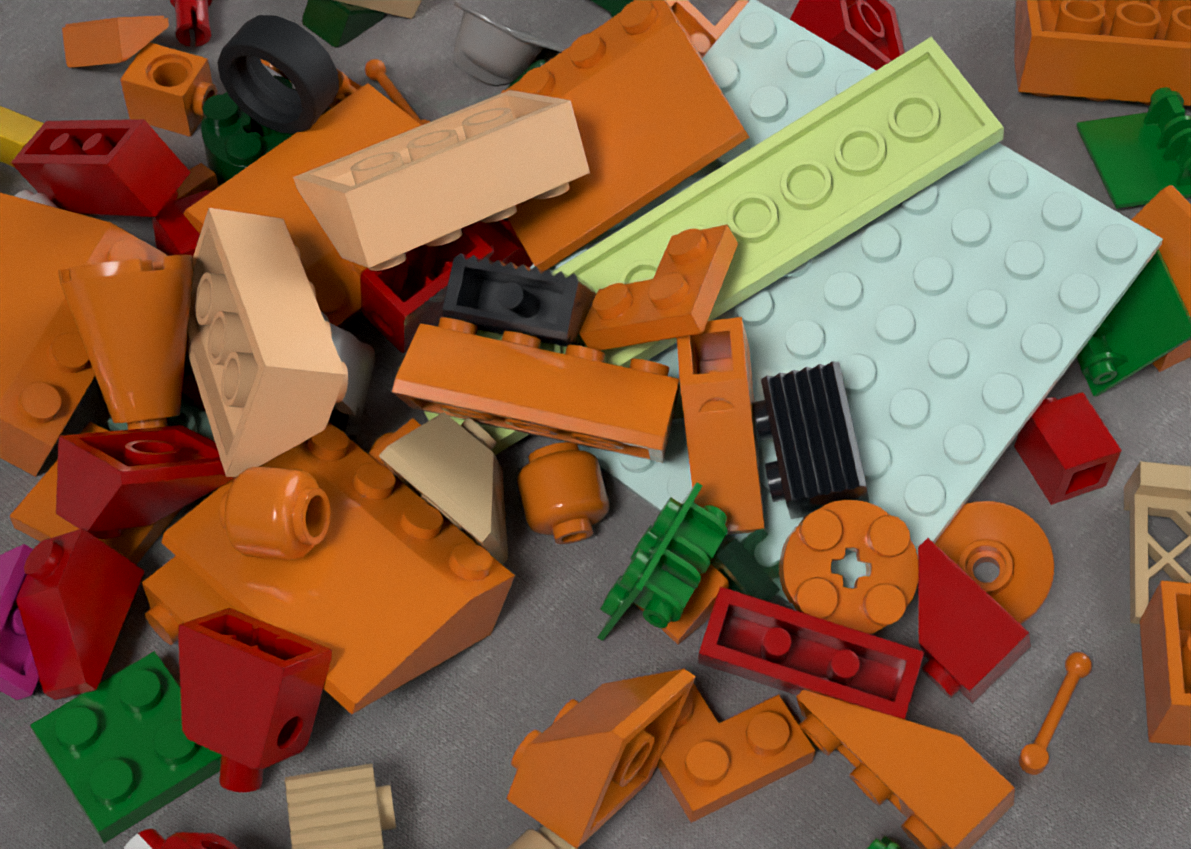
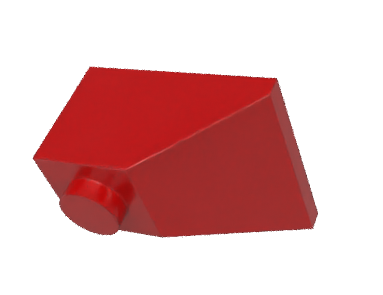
(858, 27)
(133, 476)

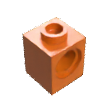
(168, 88)

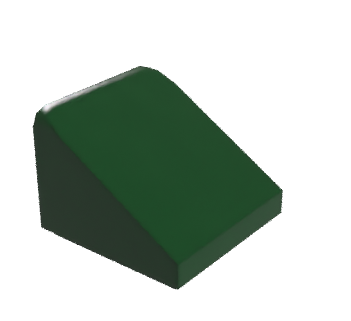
(338, 21)

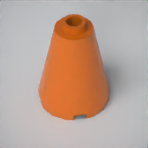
(134, 332)

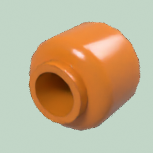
(563, 492)
(275, 513)

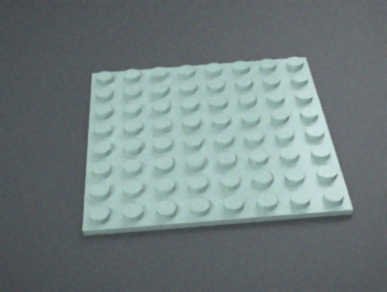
(938, 311)

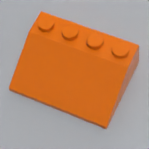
(1103, 48)
(644, 122)
(270, 191)
(40, 346)
(383, 588)

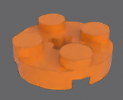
(879, 543)

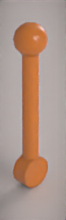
(376, 70)
(1034, 756)

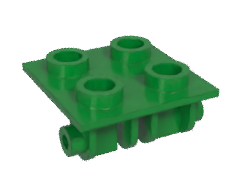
(1142, 150)
(1138, 330)
(667, 563)

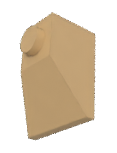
(457, 475)

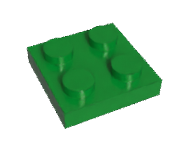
(125, 747)

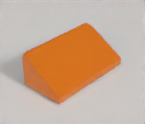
(109, 39)

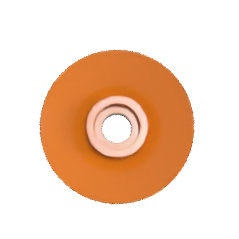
(1010, 541)

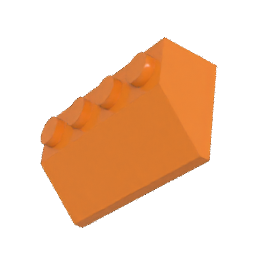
(539, 390)

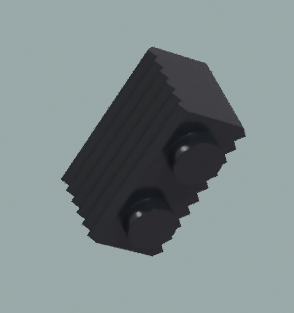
(518, 299)
(811, 439)

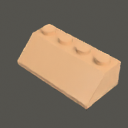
(445, 177)
(258, 341)

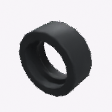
(293, 53)

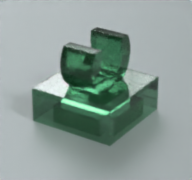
(744, 573)

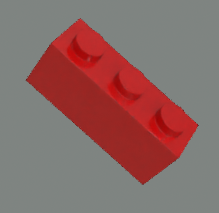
(102, 167)
(808, 653)

